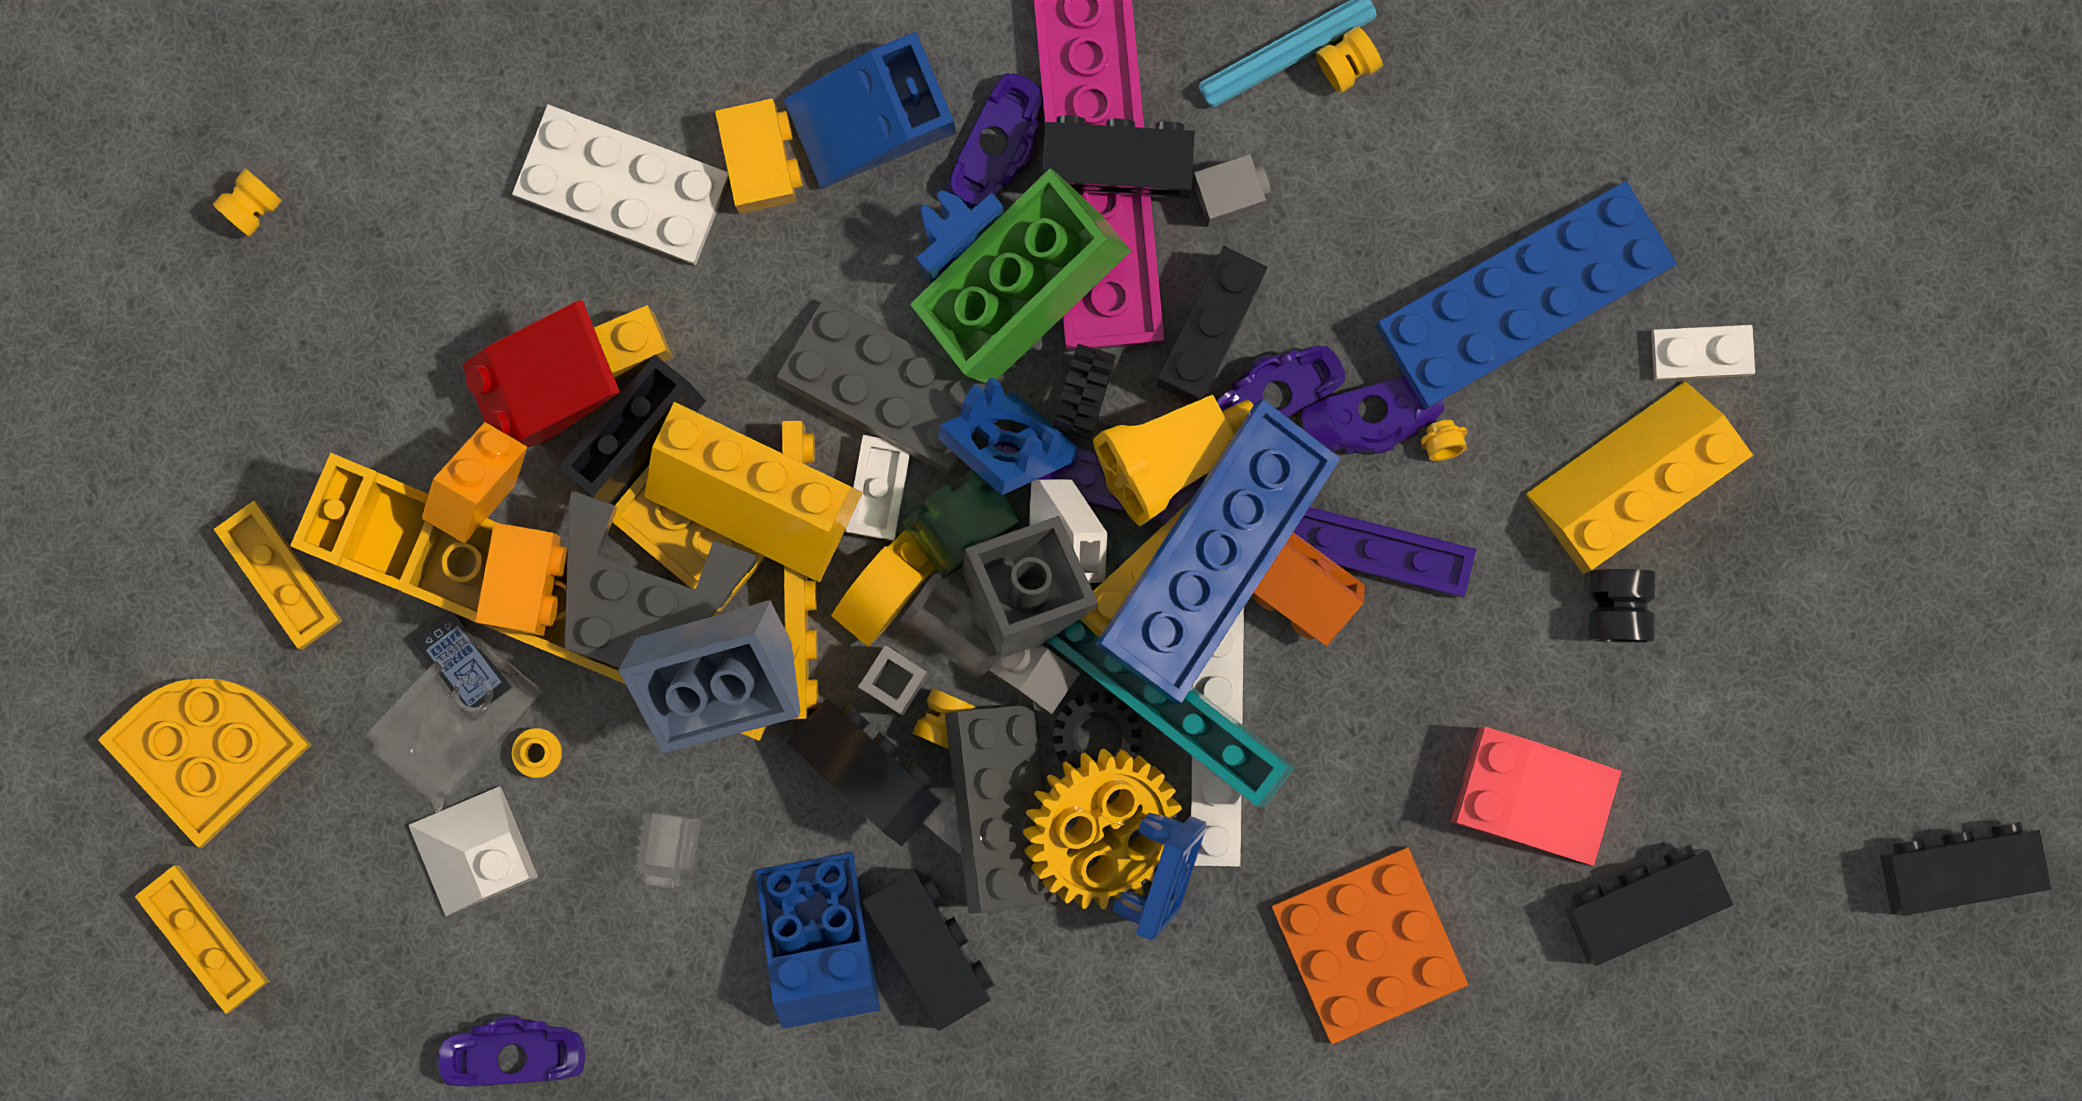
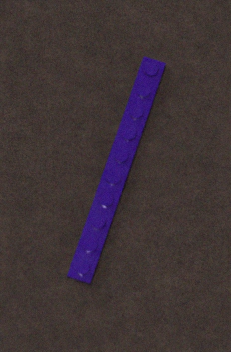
(1343, 539)

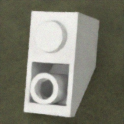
(1083, 528)

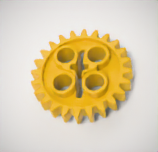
(1085, 795)

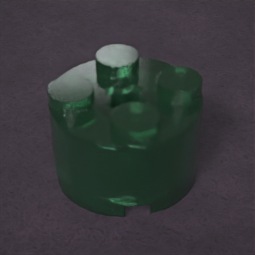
(959, 520)

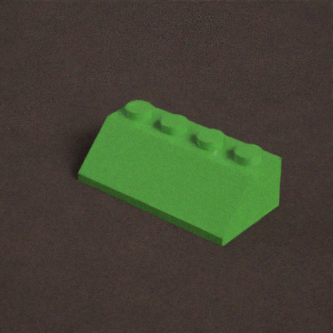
(1019, 278)

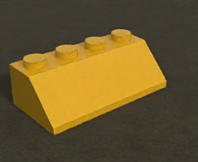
(1638, 476)
(749, 492)

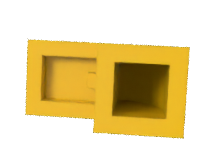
(883, 589)

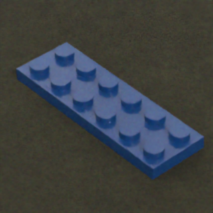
(1525, 295)
(1218, 552)

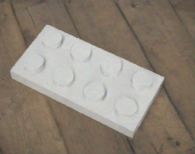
(621, 184)

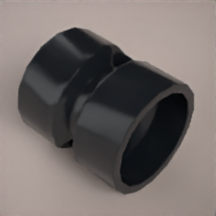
(1622, 605)

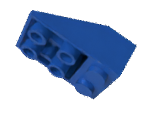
(870, 111)
(816, 941)

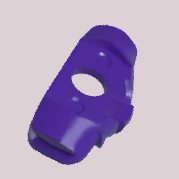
(1014, 111)
(1308, 375)
(1339, 426)
(473, 1056)

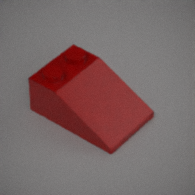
(542, 376)

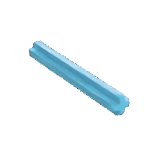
(1286, 51)

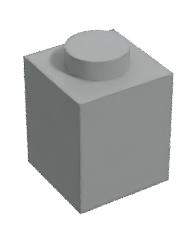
(1231, 189)
(1037, 675)
(894, 680)

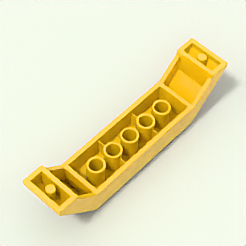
(379, 532)

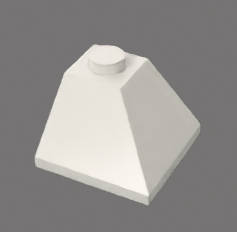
(473, 851)

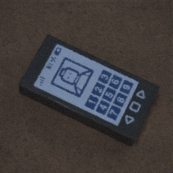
(469, 661)

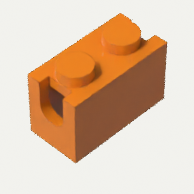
(1310, 591)

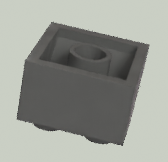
(1027, 585)

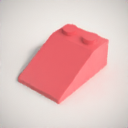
(1535, 795)

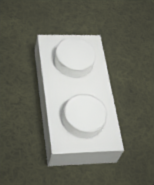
(1703, 352)
(882, 480)

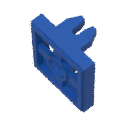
(955, 232)
(1040, 444)
(1172, 875)

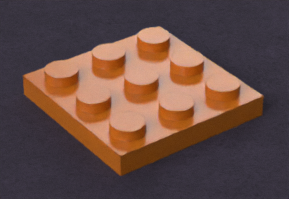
(1369, 945)

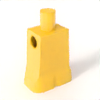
(1166, 455)

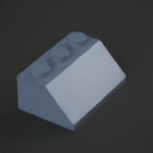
(713, 677)

